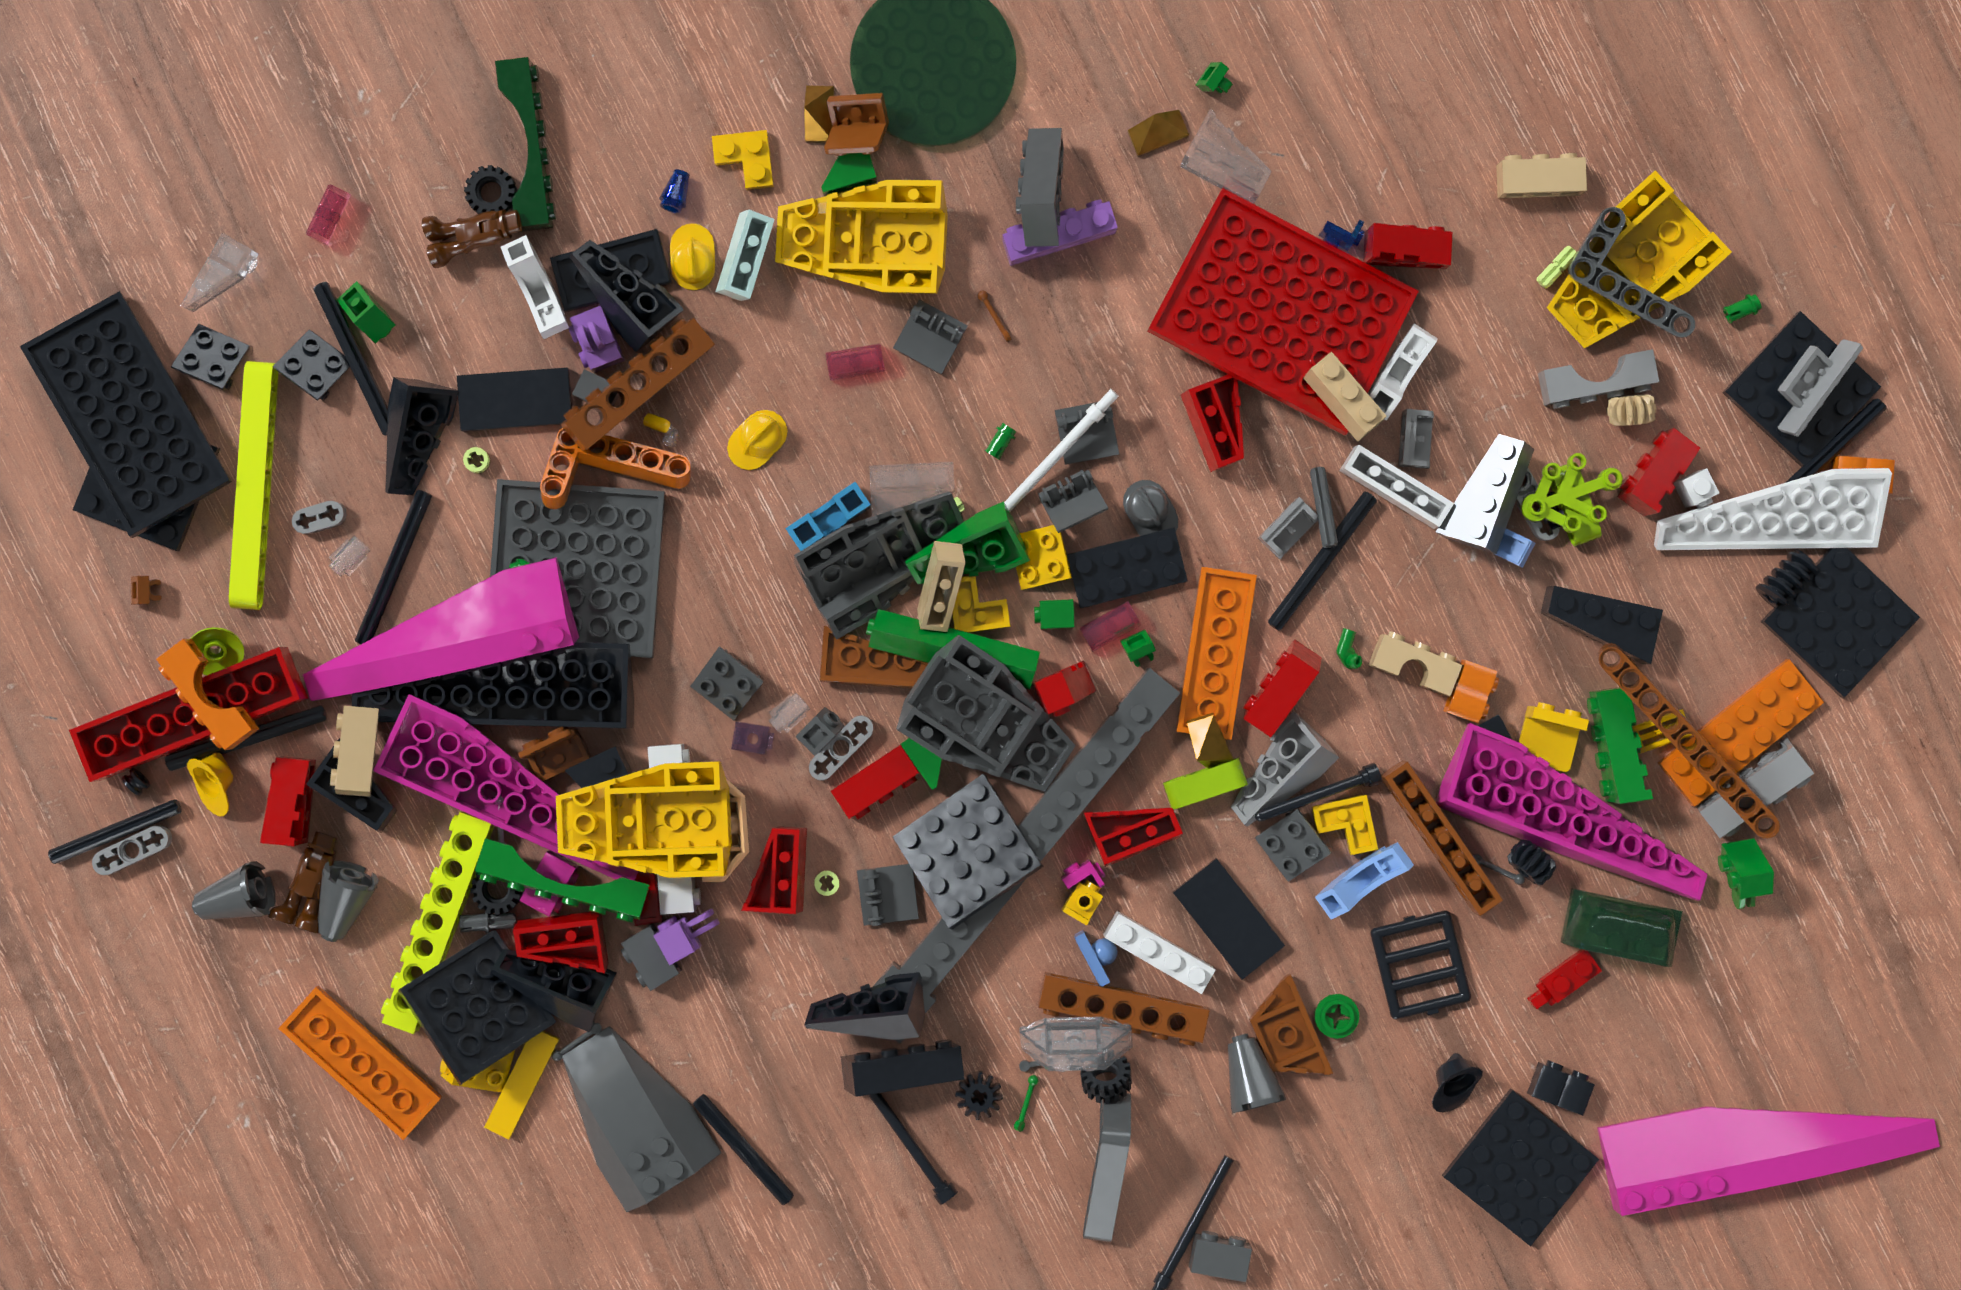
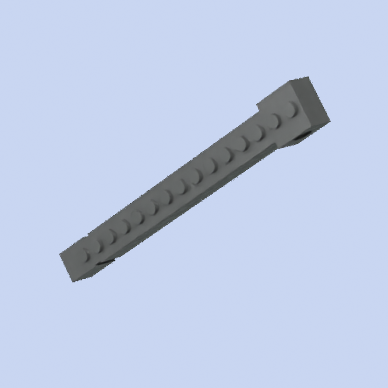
(1048, 821)

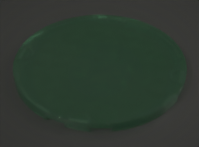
(937, 64)

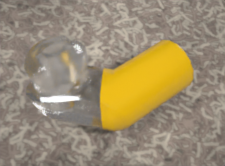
(662, 425)

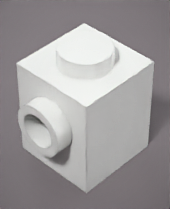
(1696, 489)

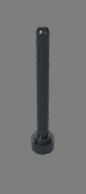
(1368, 776)
(943, 1190)

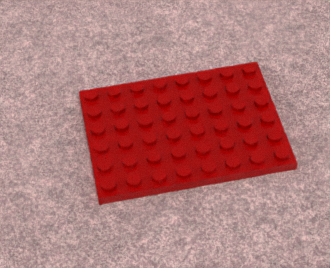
(1278, 301)

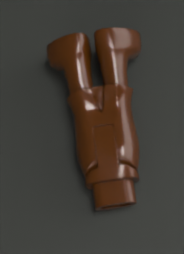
(471, 233)
(307, 884)

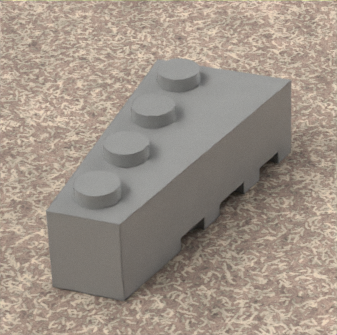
(1770, 780)

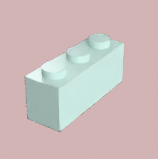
(745, 255)

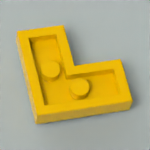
(751, 150)
(975, 616)
(1353, 816)

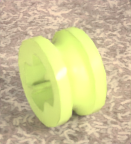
(480, 452)
(818, 884)

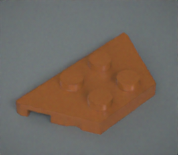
(1288, 1033)

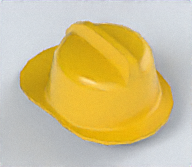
(692, 256)
(757, 439)
(212, 780)

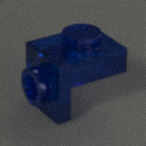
(1340, 237)

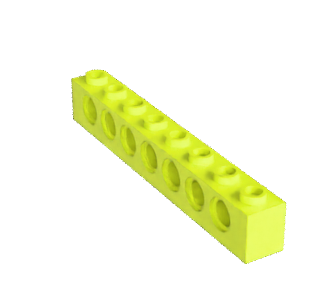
(394, 1010)

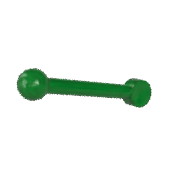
(1020, 1124)

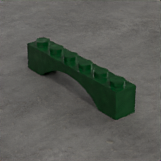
(517, 83)

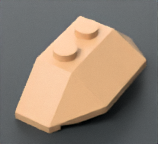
(739, 833)

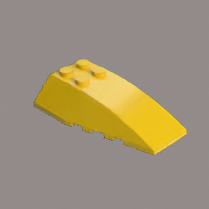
(870, 236)
(1657, 249)
(652, 821)

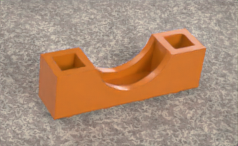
(185, 667)

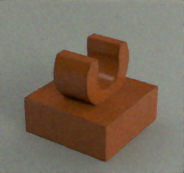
(141, 590)

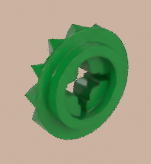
(1343, 1026)

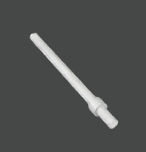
(1094, 413)

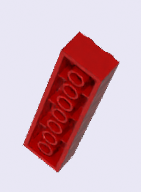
(168, 724)

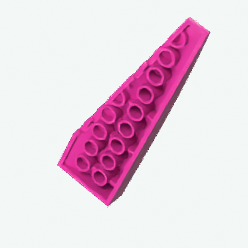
(489, 623)
(468, 771)
(1524, 797)

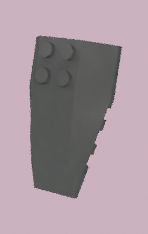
(865, 563)
(983, 718)
(635, 1120)

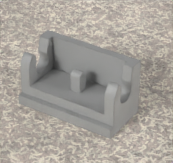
(1415, 438)
(1288, 527)

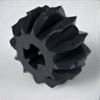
(1531, 862)
(976, 1104)

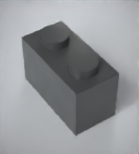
(648, 958)
(1220, 1256)

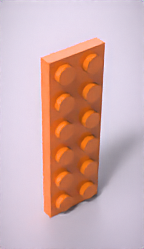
(1217, 648)
(1745, 728)
(360, 1062)

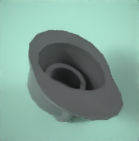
(1149, 507)

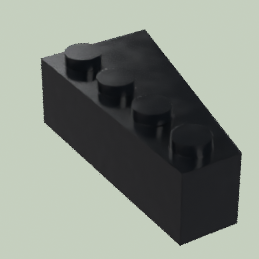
(1606, 620)
(902, 1068)

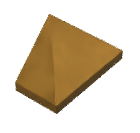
(816, 113)
(1158, 131)
(1208, 741)

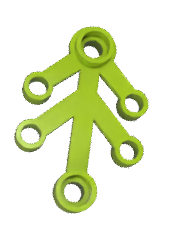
(1567, 495)

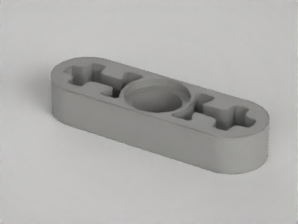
(831, 767)
(111, 852)

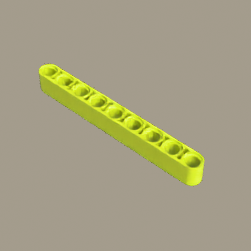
(253, 486)

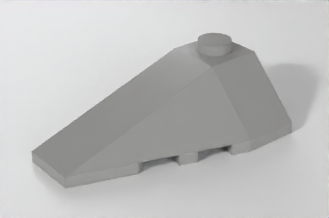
(1289, 765)

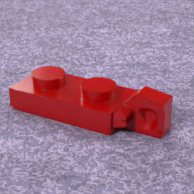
(1564, 979)

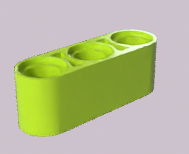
(1588, 530)
(1205, 783)

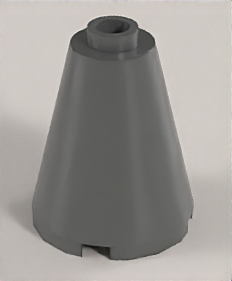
(237, 895)
(343, 897)
(1250, 1076)

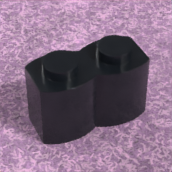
(1561, 1088)

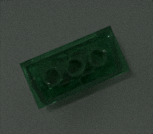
(1621, 927)

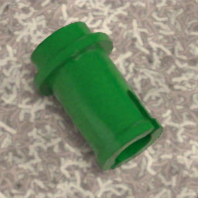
(1740, 309)
(1000, 441)

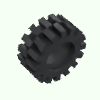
(486, 175)
(491, 904)
(1111, 1088)

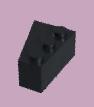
(600, 768)
(373, 810)

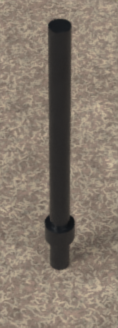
(1163, 1278)

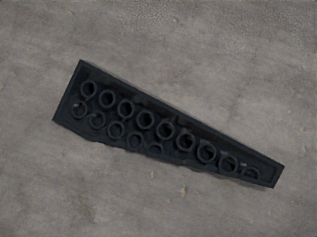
(551, 688)

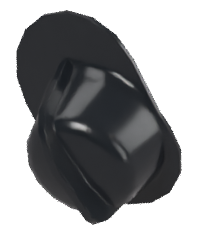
(1455, 1083)

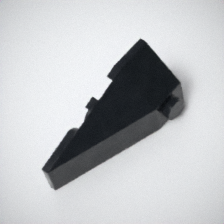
(415, 423)

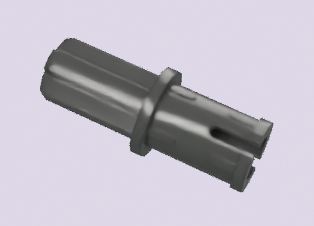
(487, 922)

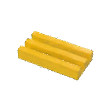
(1649, 723)

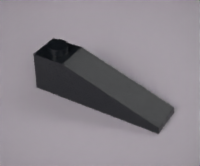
(629, 301)
(563, 990)
(881, 1011)

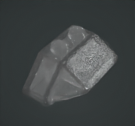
(1076, 1042)

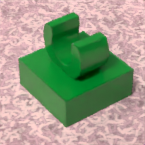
(1214, 78)
(1138, 646)

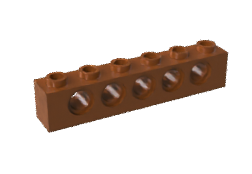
(696, 344)
(1441, 838)
(1194, 1015)

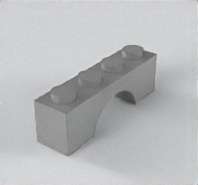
(1563, 383)

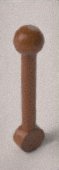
(983, 296)

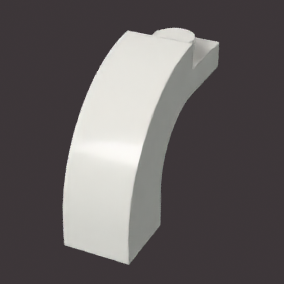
(535, 286)
(1400, 368)

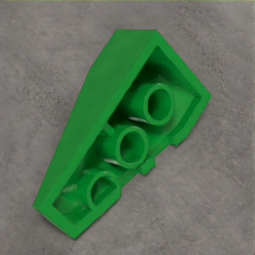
(988, 543)

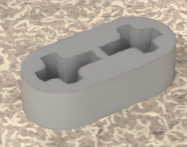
(317, 511)

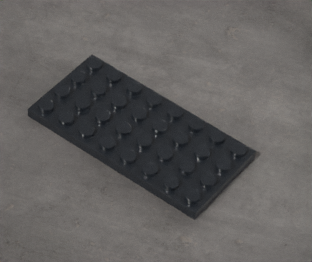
(125, 414)

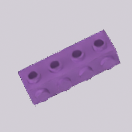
(1074, 229)

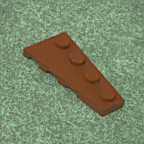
(853, 662)

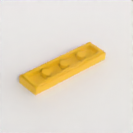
(521, 1084)

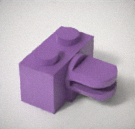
(596, 340)
(679, 938)

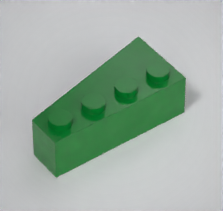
(1617, 747)

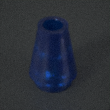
(675, 192)

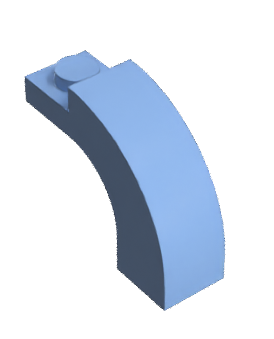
(1362, 878)

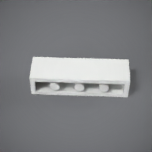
(1396, 486)
(1159, 952)

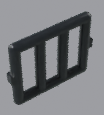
(1456, 970)

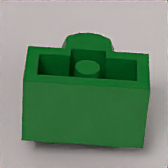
(1746, 871)

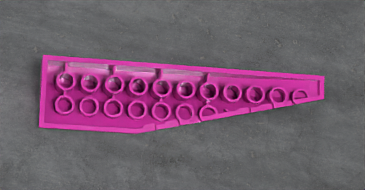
(1740, 1150)

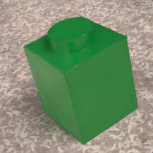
(1055, 614)

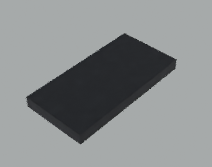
(637, 252)
(513, 399)
(1228, 918)

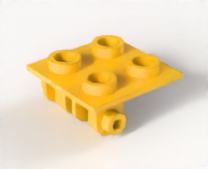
(1047, 558)

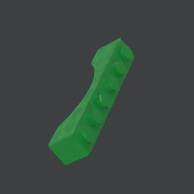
(619, 896)

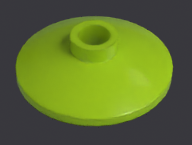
(229, 653)

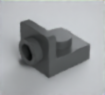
(820, 730)

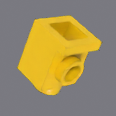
(1072, 905)

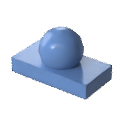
(1515, 548)
(1099, 954)

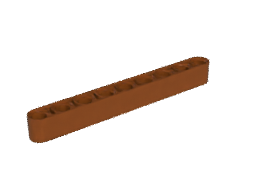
(1692, 753)

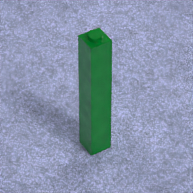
(905, 638)

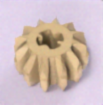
(1631, 410)

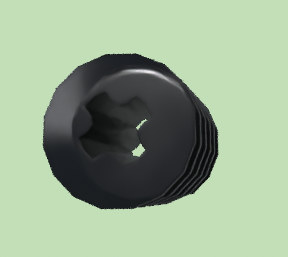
(1786, 578)

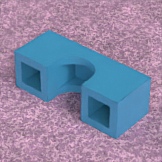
(829, 517)

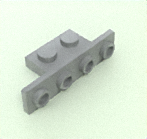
(1813, 381)

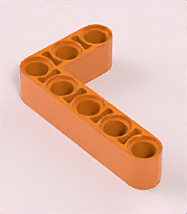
(609, 461)

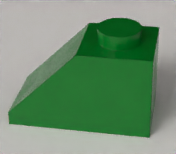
(849, 172)
(366, 312)
(924, 760)

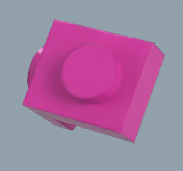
(1076, 873)

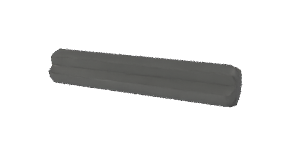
(1323, 507)

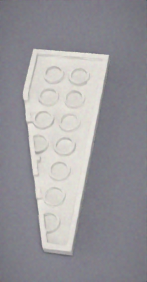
(1812, 512)

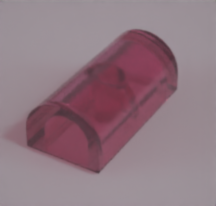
(328, 214)
(855, 362)
(1110, 626)

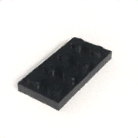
(1127, 567)

